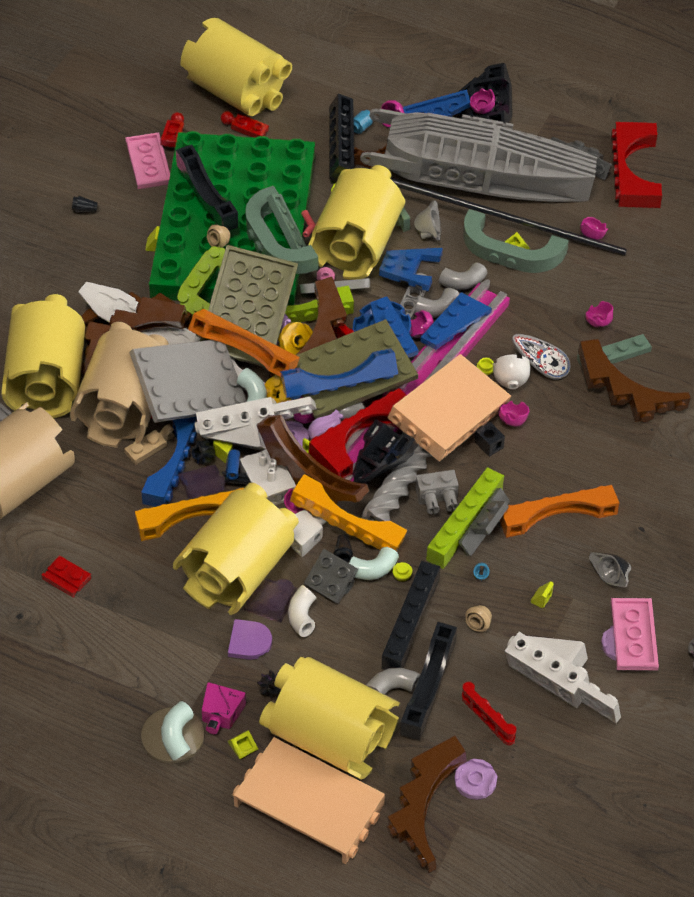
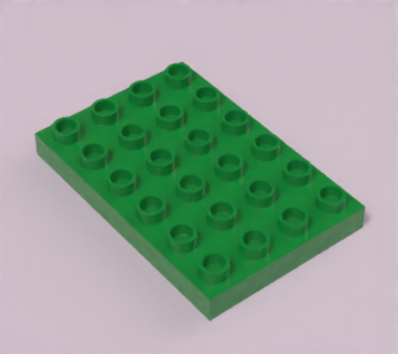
(237, 171)

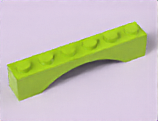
(309, 310)
(447, 539)

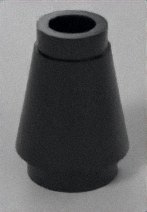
(82, 204)
(343, 548)

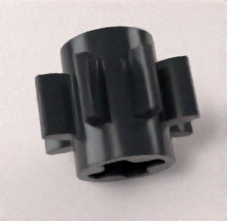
(203, 452)
(266, 681)

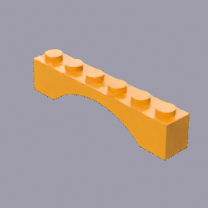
(312, 497)
(157, 520)

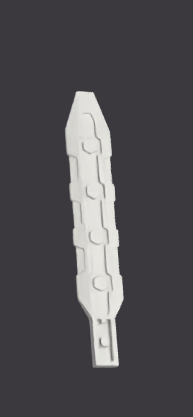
(106, 300)

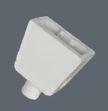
(307, 532)

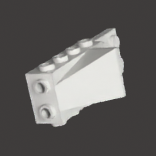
(238, 422)
(559, 669)

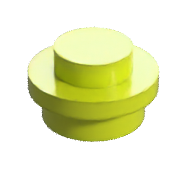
(485, 365)
(402, 571)

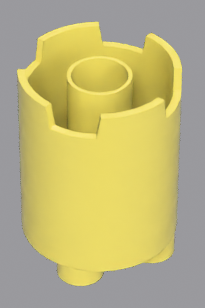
(236, 68)
(357, 221)
(43, 356)
(236, 548)
(330, 715)

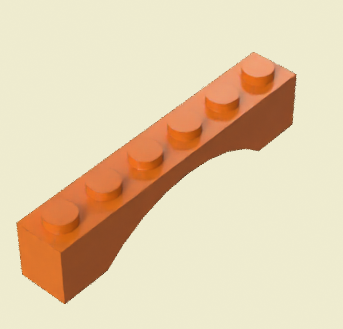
(218, 329)
(595, 502)

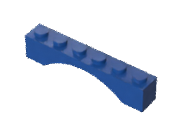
(378, 365)
(159, 486)

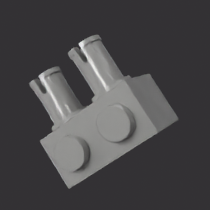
(437, 488)

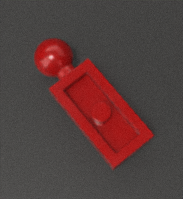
(244, 124)
(171, 130)

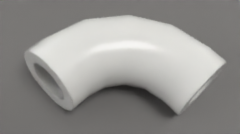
(299, 609)

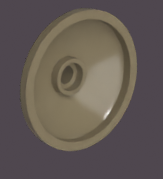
(152, 740)

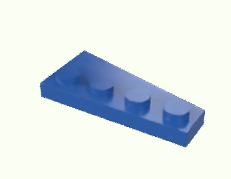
(444, 105)
(382, 310)
(454, 319)

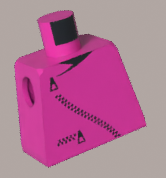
(221, 707)

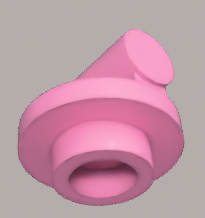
(325, 272)

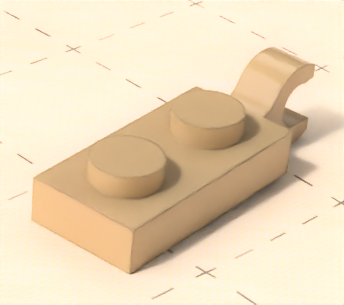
(149, 444)

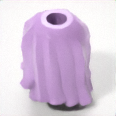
(322, 424)

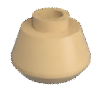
(218, 236)
(478, 618)

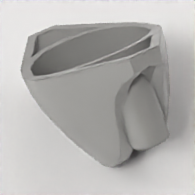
(428, 222)

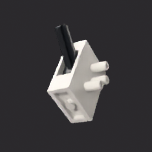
(263, 471)

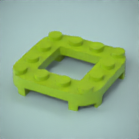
(198, 278)

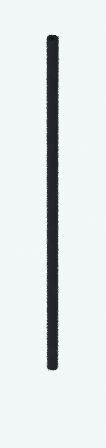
(510, 217)

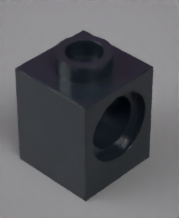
(489, 439)

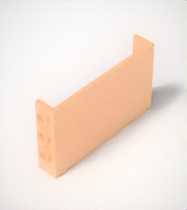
(449, 407)
(311, 797)

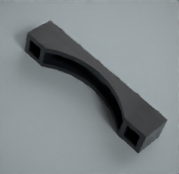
(219, 208)
(402, 635)
(422, 700)

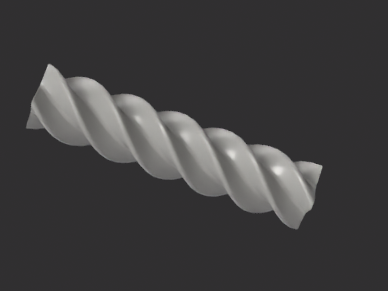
(395, 486)

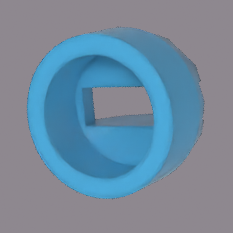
(486, 570)

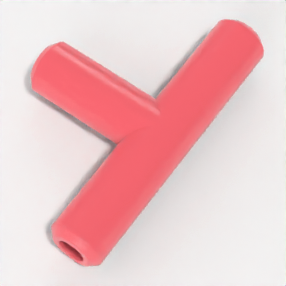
(310, 223)

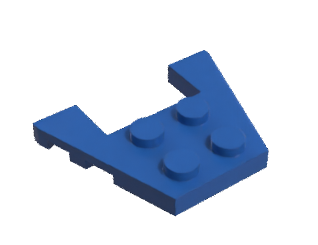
(404, 264)

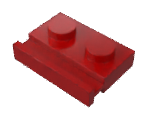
(66, 576)

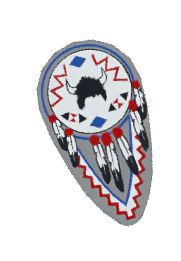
(543, 356)

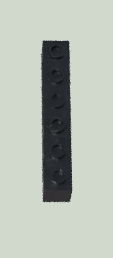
(341, 136)

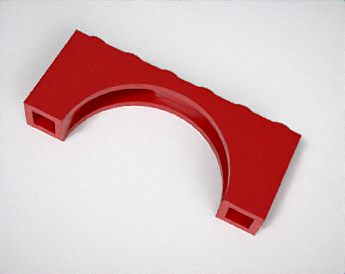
(631, 189)
(330, 447)

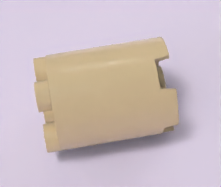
(110, 392)
(28, 456)

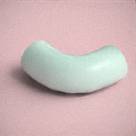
(253, 385)
(377, 567)
(172, 730)

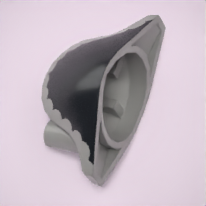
(611, 568)

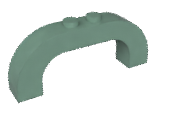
(265, 242)
(510, 255)

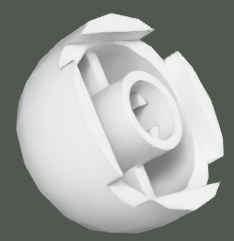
(511, 371)

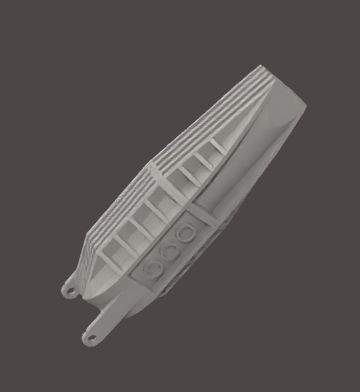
(482, 157)

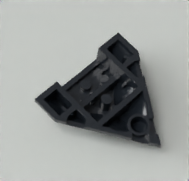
(497, 79)
(382, 452)

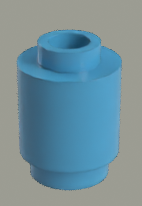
(362, 121)

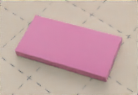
(148, 160)
(634, 634)

